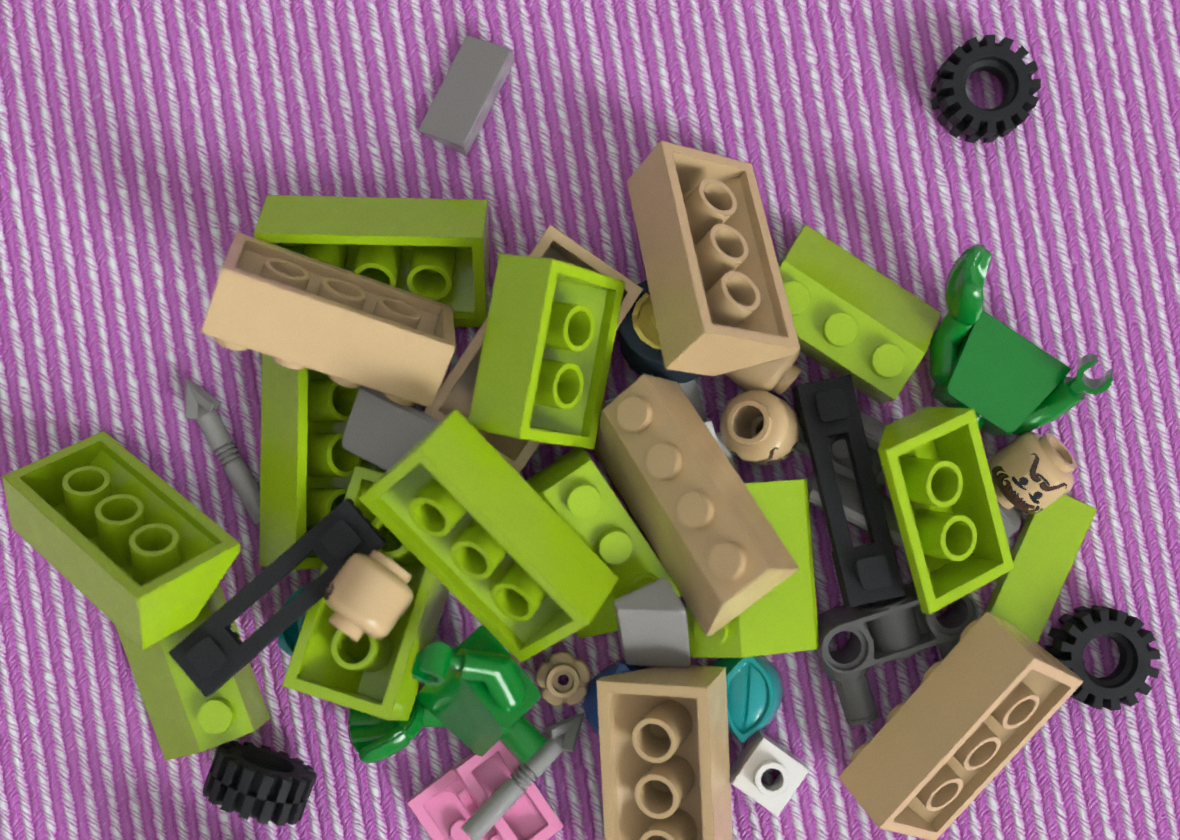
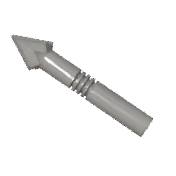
(202, 408)
(560, 738)

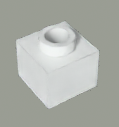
(757, 757)

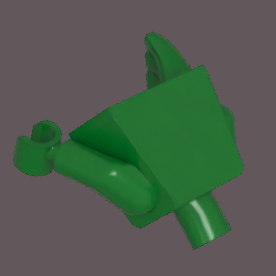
(994, 368)
(470, 691)

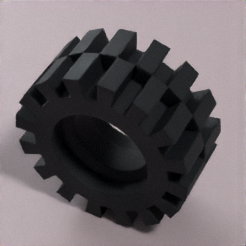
(1002, 63)
(1133, 662)
(259, 783)

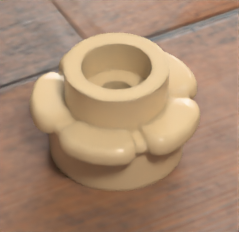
(563, 664)

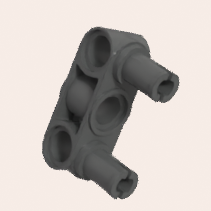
(880, 634)

